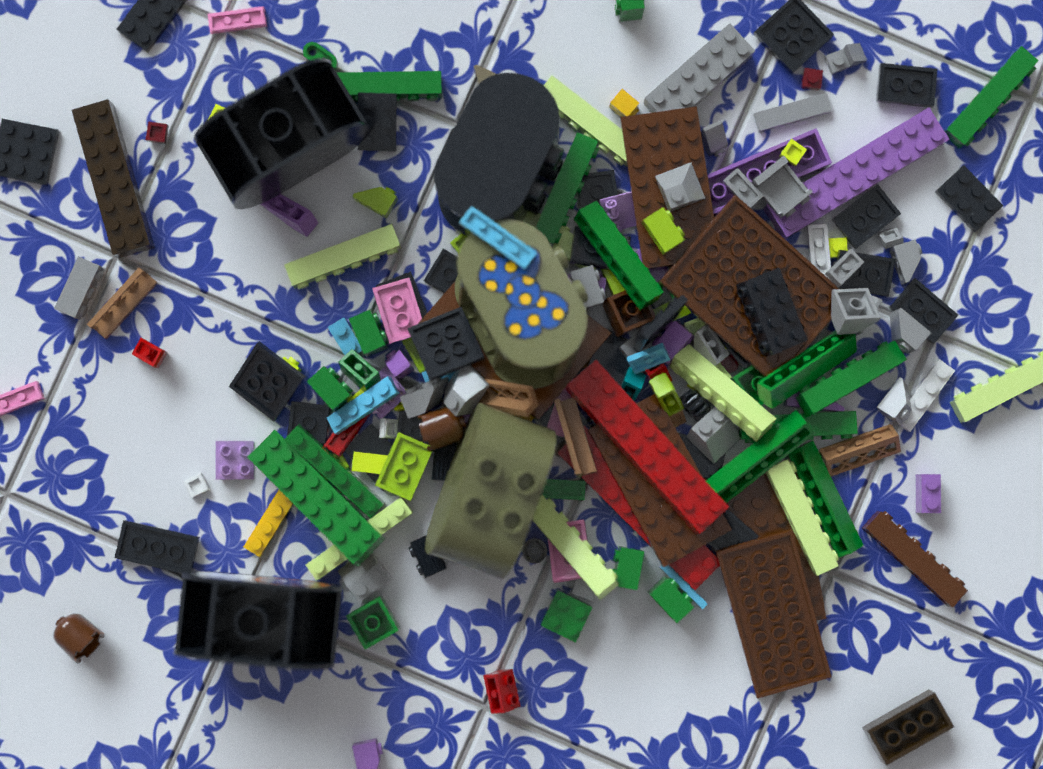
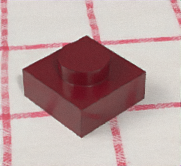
(812, 79)
(157, 132)

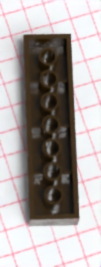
(113, 178)

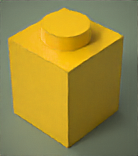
(624, 104)

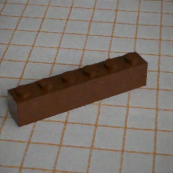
(914, 558)

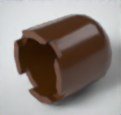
(441, 428)
(77, 636)

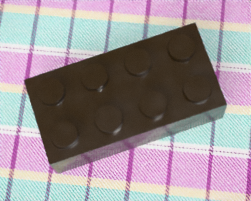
(908, 727)

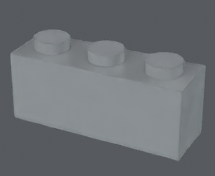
(79, 288)

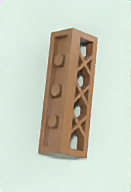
(122, 303)
(504, 401)
(575, 437)
(860, 446)

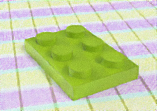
(404, 466)

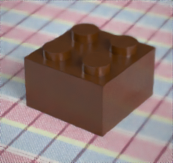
(625, 314)

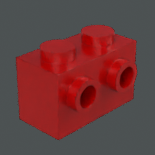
(501, 691)

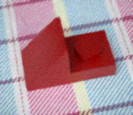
(149, 353)

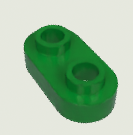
(321, 53)

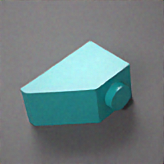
(633, 383)

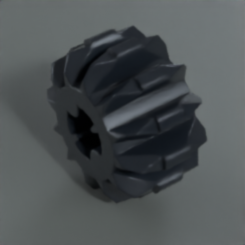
(694, 404)

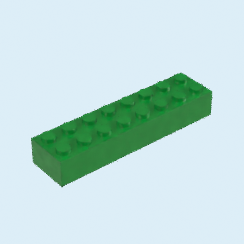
(316, 498)

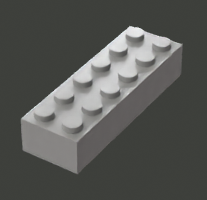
(701, 72)

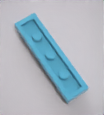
(498, 238)
(362, 405)

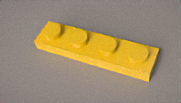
(268, 524)

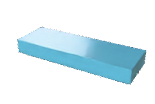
(684, 586)

